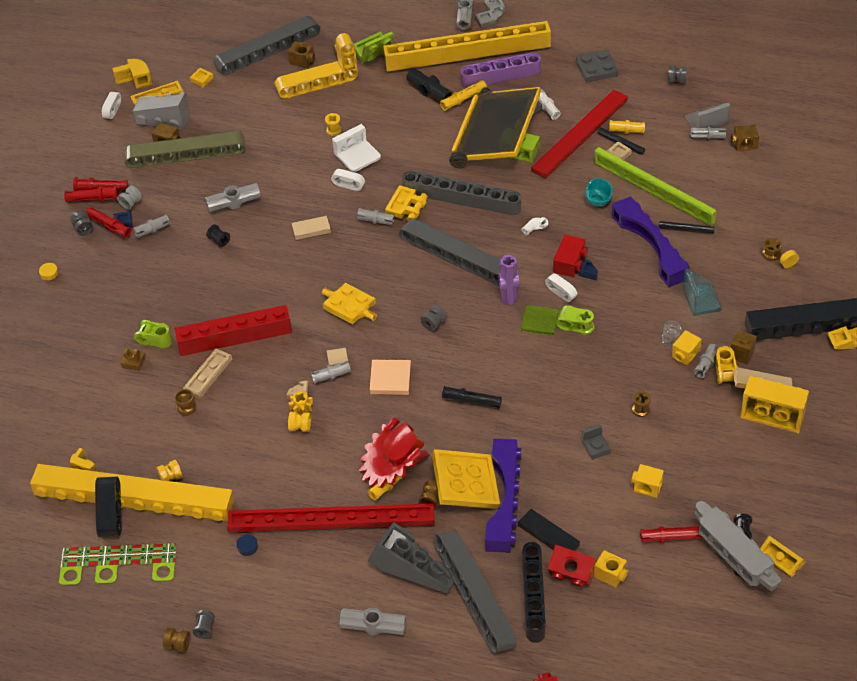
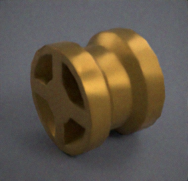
(772, 249)

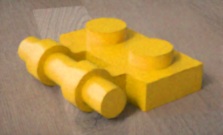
(401, 201)

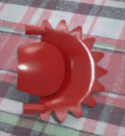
(391, 454)

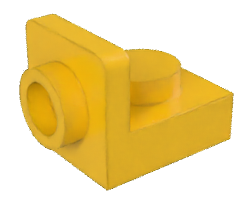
(79, 461)

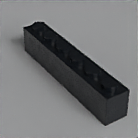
(802, 319)

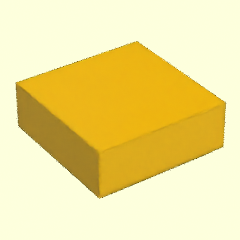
(201, 77)

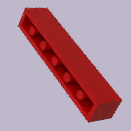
(233, 330)

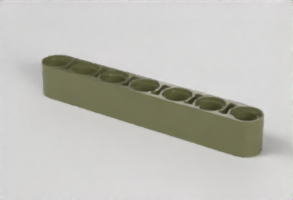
(184, 149)

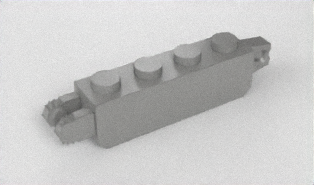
(736, 547)

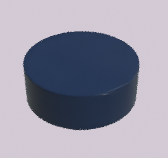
(247, 544)

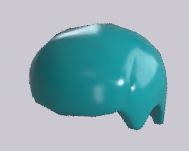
(598, 192)

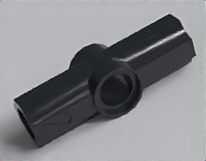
(428, 84)

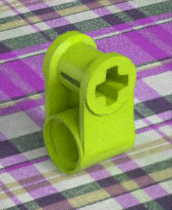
(574, 319)
(154, 334)

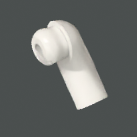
(535, 224)

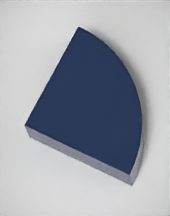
(125, 218)
(588, 270)

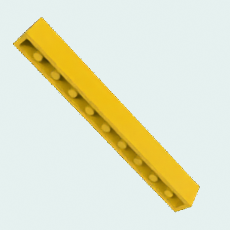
(467, 46)
(135, 492)

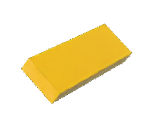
(173, 88)

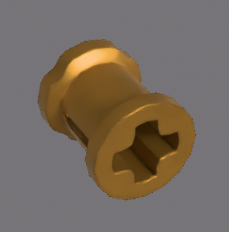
(644, 403)

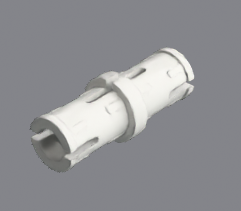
(548, 105)

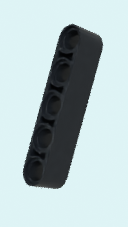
(533, 600)

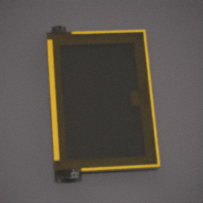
(494, 125)

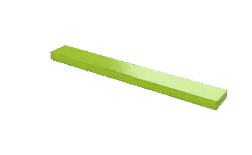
(655, 186)

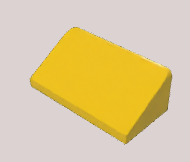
(782, 556)

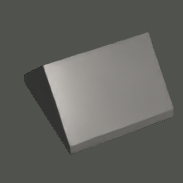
(712, 116)

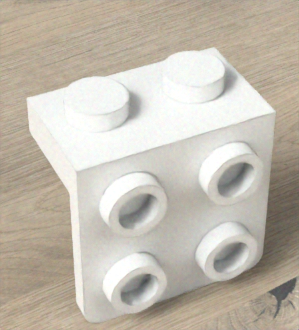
(354, 149)

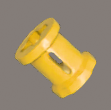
(333, 127)

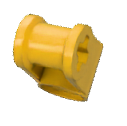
(725, 364)

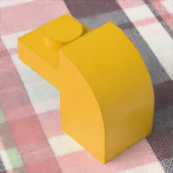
(134, 71)

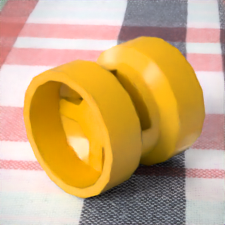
(298, 421)
(170, 471)

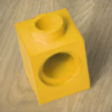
(686, 348)
(648, 480)
(610, 561)

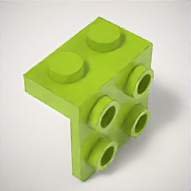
(372, 46)

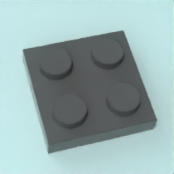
(597, 66)

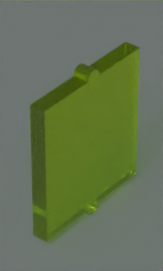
(539, 320)

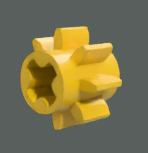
(300, 402)

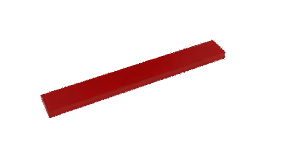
(579, 133)

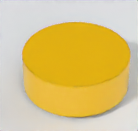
(789, 259)
(48, 271)

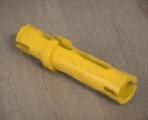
(458, 97)

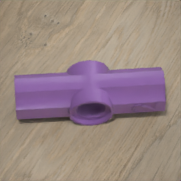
(508, 279)

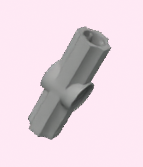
(464, 14)
(232, 197)
(384, 621)

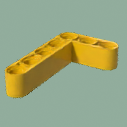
(322, 76)

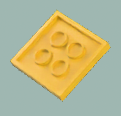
(465, 479)

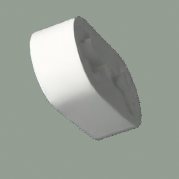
(111, 105)
(348, 179)
(561, 287)

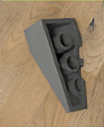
(404, 558)

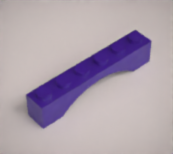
(631, 217)
(499, 528)

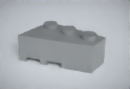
(167, 109)

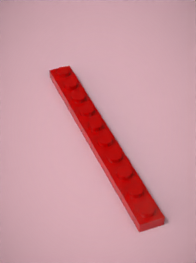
(330, 517)

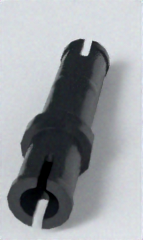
(463, 395)

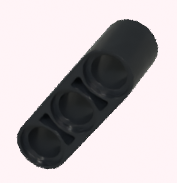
(108, 506)

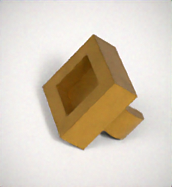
(133, 359)

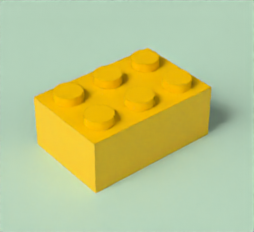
(774, 404)

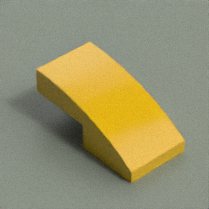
(843, 338)

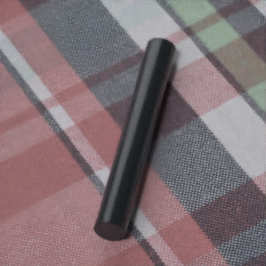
(616, 138)
(686, 227)

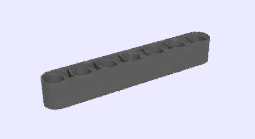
(266, 45)
(463, 192)
(451, 250)
(475, 591)

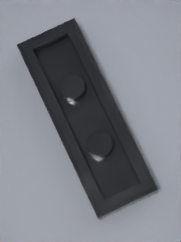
(547, 531)

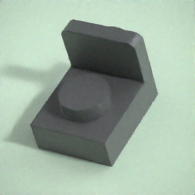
(595, 442)

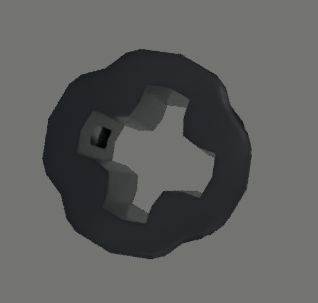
(218, 235)

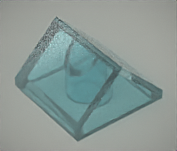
(700, 294)

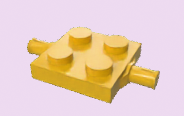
(349, 303)

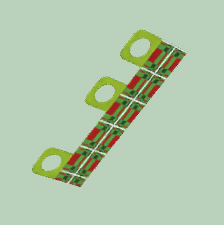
(112, 556)

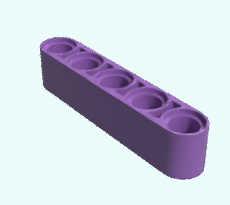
(501, 69)

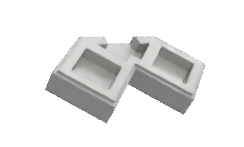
(492, 16)

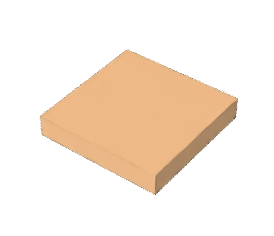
(390, 377)

